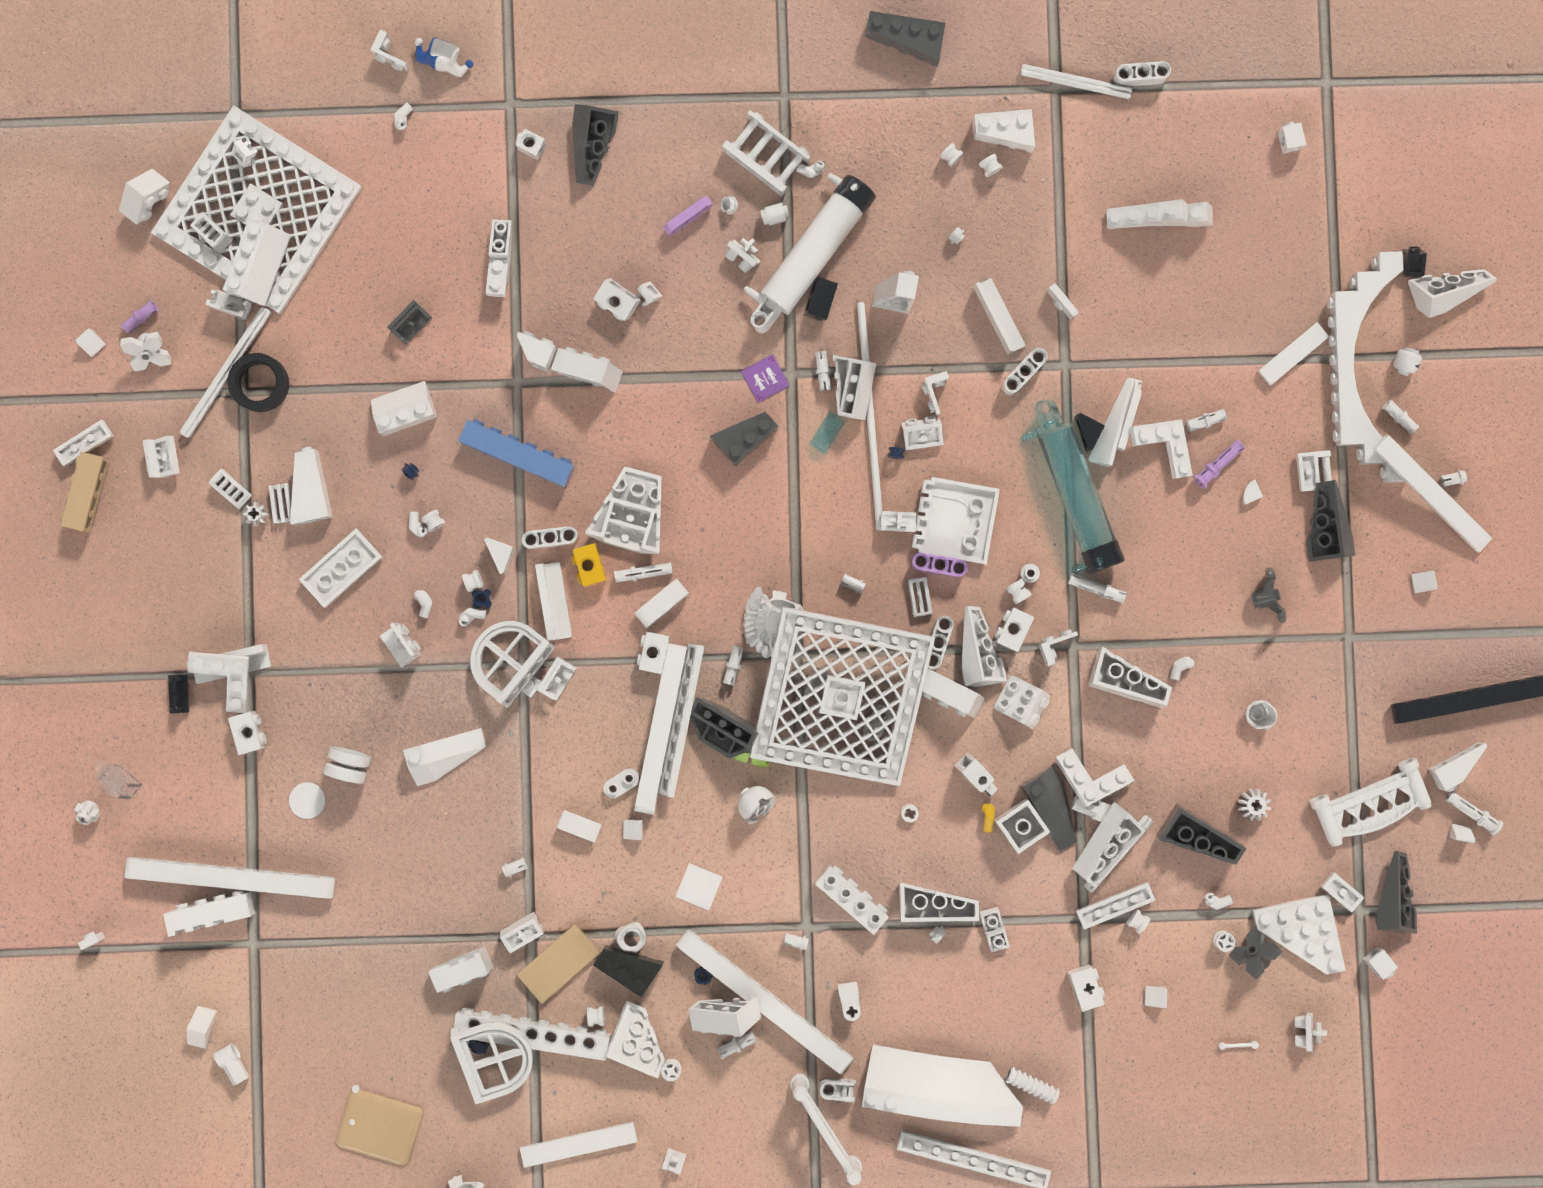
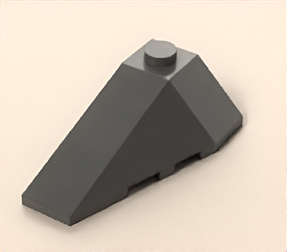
(1049, 800)
(1395, 905)

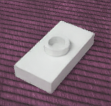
(1062, 302)

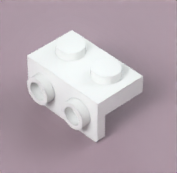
(161, 457)

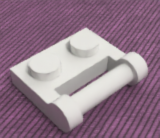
(1309, 470)

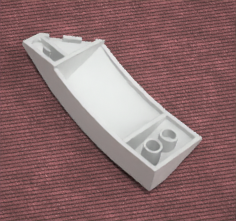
(939, 1088)

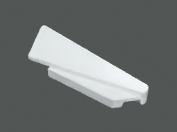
(1117, 426)

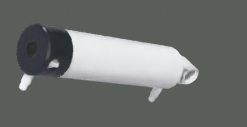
(812, 250)

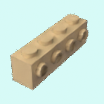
(84, 492)

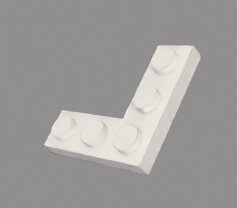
(1174, 436)
(232, 666)
(1087, 790)

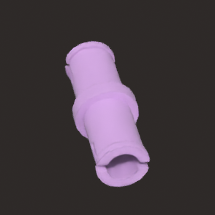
(139, 317)

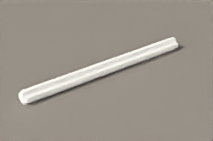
(221, 378)

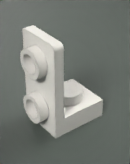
(382, 44)
(937, 381)
(1049, 654)

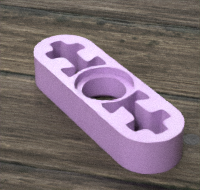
(687, 216)

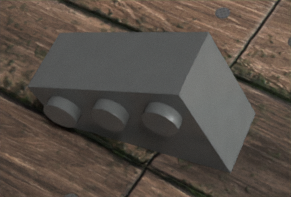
(744, 437)

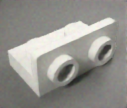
(922, 433)

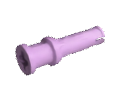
(1213, 469)

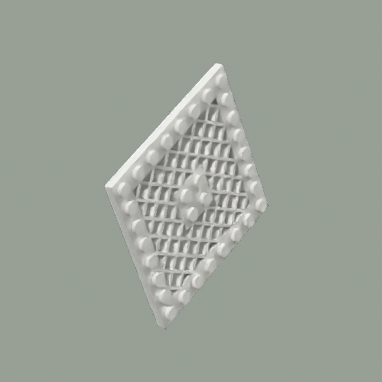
(257, 203)
(841, 696)

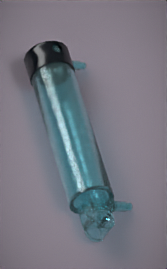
(1076, 490)

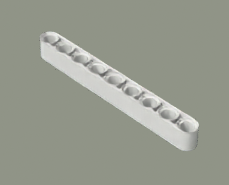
(660, 729)

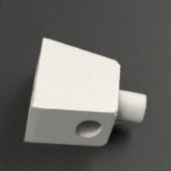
(972, 771)

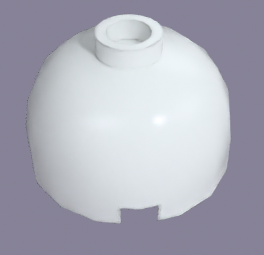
(755, 802)

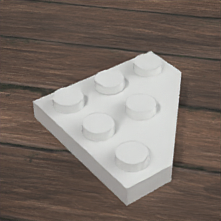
(635, 1042)

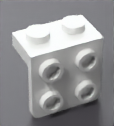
(1022, 701)

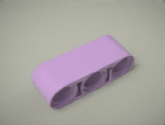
(948, 565)

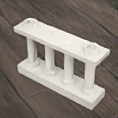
(748, 160)

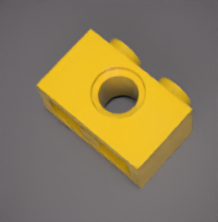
(584, 554)

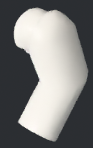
(425, 602)
(1217, 903)

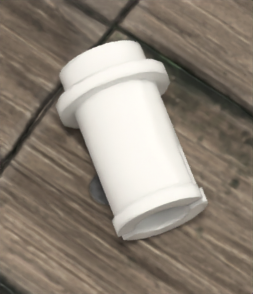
(1454, 478)
(853, 583)
(514, 867)
(796, 941)

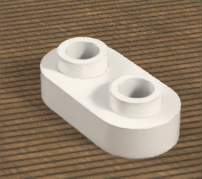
(876, 722)
(621, 783)

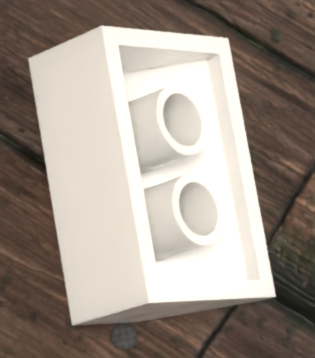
(403, 408)

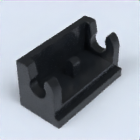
(820, 299)

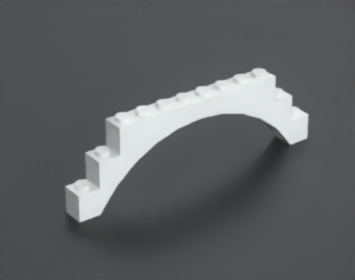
(1345, 317)

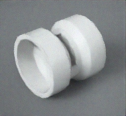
(1018, 591)

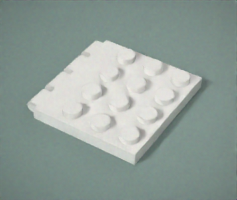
(956, 520)

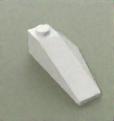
(979, 657)

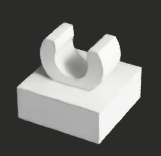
(242, 153)
(649, 292)
(673, 1161)

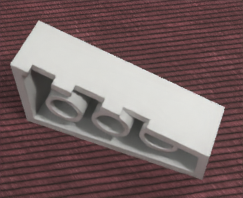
(896, 292)
(1123, 679)
(929, 905)
(209, 913)

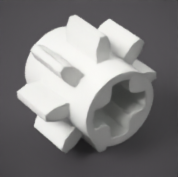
(259, 518)
(86, 812)

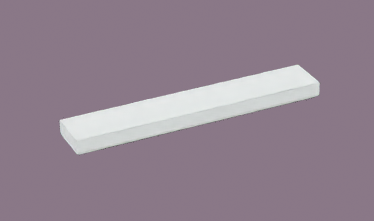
(578, 1144)

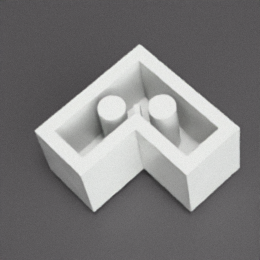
(141, 195)

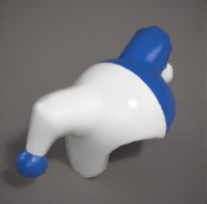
(441, 57)

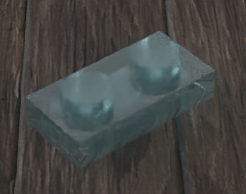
(827, 433)

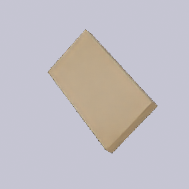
(558, 963)

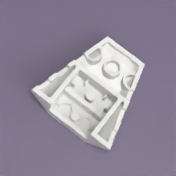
(631, 513)

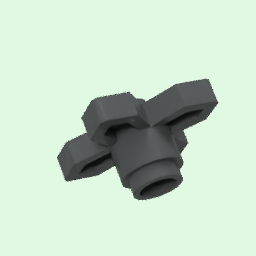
(1256, 954)

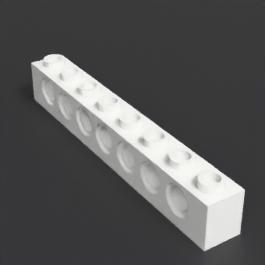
(542, 1027)

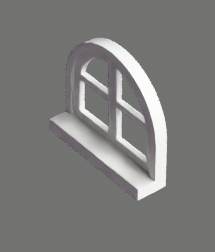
(524, 672)
(469, 1067)

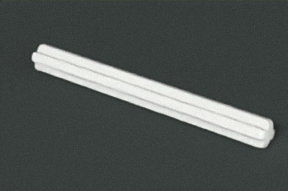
(1076, 81)

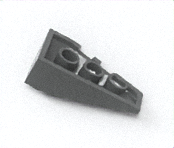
(591, 136)
(1330, 528)

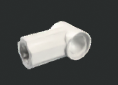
(1096, 811)
(229, 1060)

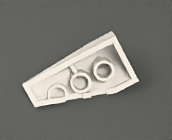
(1443, 293)
(437, 758)

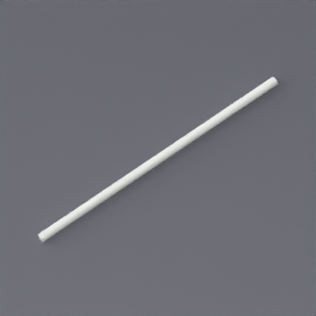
(870, 420)

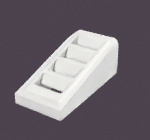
(219, 241)
(220, 488)

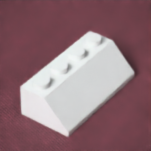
(256, 262)

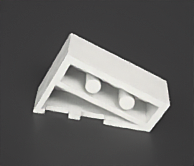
(1006, 128)
(853, 386)
(952, 694)
(724, 1017)

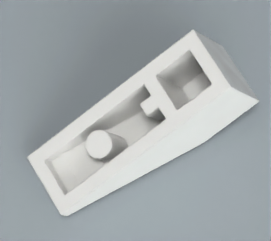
(1456, 768)

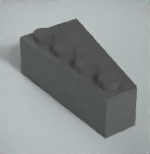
(908, 35)
(1194, 833)

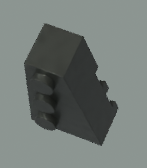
(628, 969)

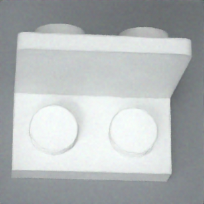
(400, 644)

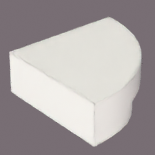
(1251, 492)

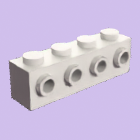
(851, 899)

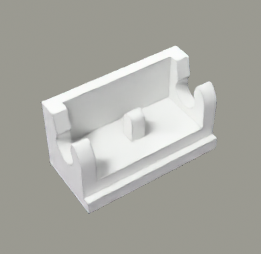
(230, 304)
(556, 678)
(521, 932)

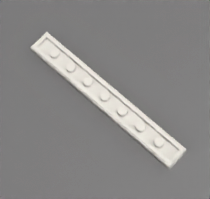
(1432, 493)
(681, 720)
(973, 1159)

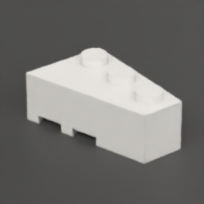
(586, 368)
(461, 970)

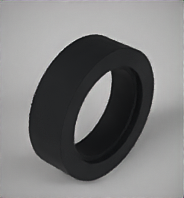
(235, 377)

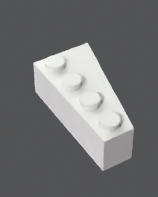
(1108, 845)

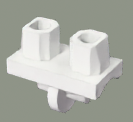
(749, 260)
(898, 521)
(1306, 1041)

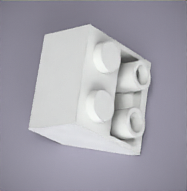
(538, 352)

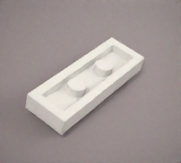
(83, 442)

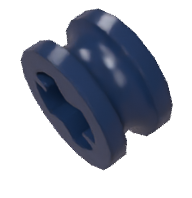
(896, 453)

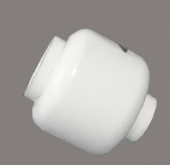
(1407, 361)

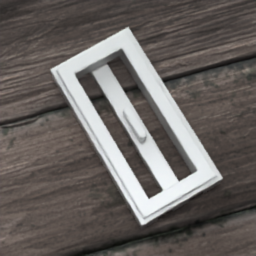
(276, 520)
(912, 598)

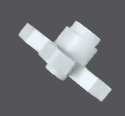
(145, 350)

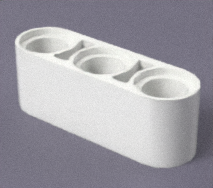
(1148, 68)
(1028, 363)
(541, 537)
(661, 603)
(944, 635)

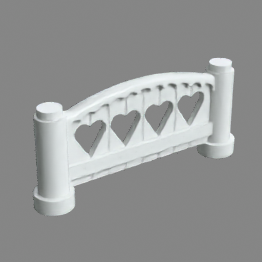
(1331, 812)
(851, 1164)

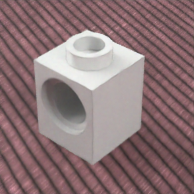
(1291, 137)
(534, 151)
(1380, 963)

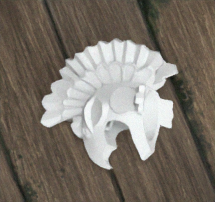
(763, 619)

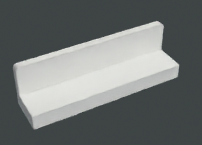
(999, 316)
(553, 601)
(258, 659)

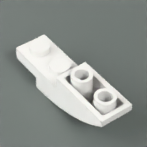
(499, 258)

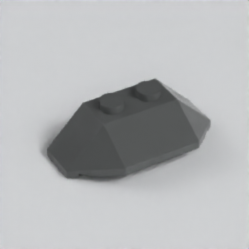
(722, 728)

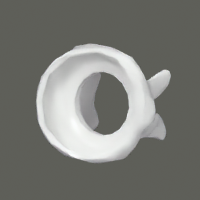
(621, 932)

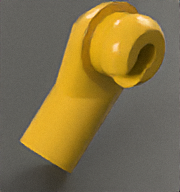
(989, 811)

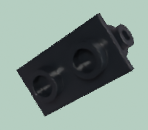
(178, 693)

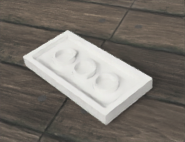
(340, 568)

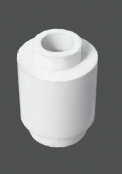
(774, 214)

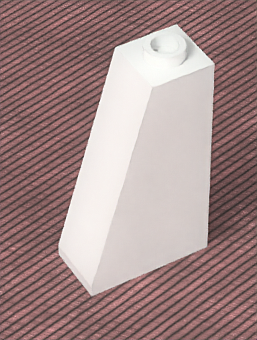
(309, 489)

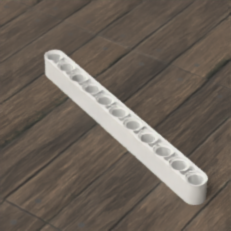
(229, 877)
(768, 1003)

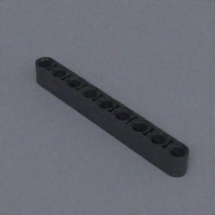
(1467, 700)

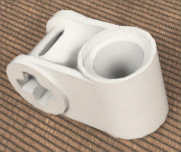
(849, 997)
(840, 1091)

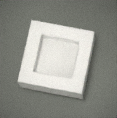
(91, 939)

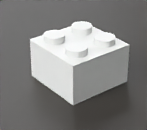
(1021, 826)

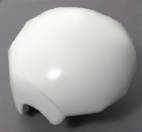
(1261, 714)

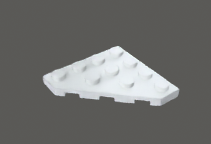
(1305, 929)

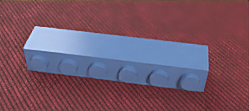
(517, 454)

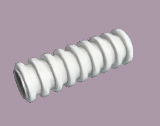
(1032, 1085)

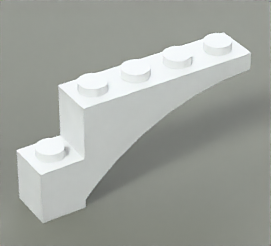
(1161, 214)

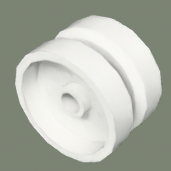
(347, 765)

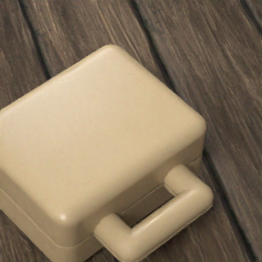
(381, 1127)

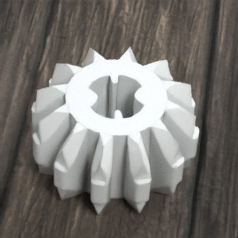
(1256, 797)

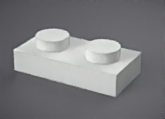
(1342, 892)

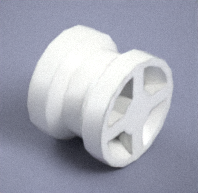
(951, 155)
(990, 165)
(433, 520)
(472, 581)
(1138, 921)
(1227, 943)
(595, 1016)
(669, 1073)

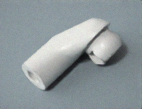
(400, 116)
(811, 171)
(416, 527)
(470, 614)
(1180, 665)

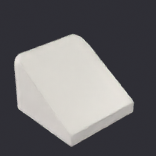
(90, 342)
(1424, 581)
(633, 829)
(1461, 833)
(1156, 996)

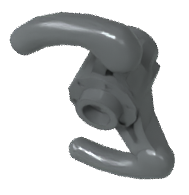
(1269, 596)

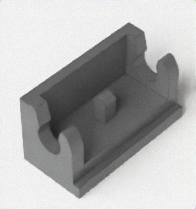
(409, 322)

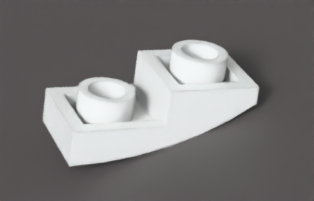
(578, 826)
(994, 929)

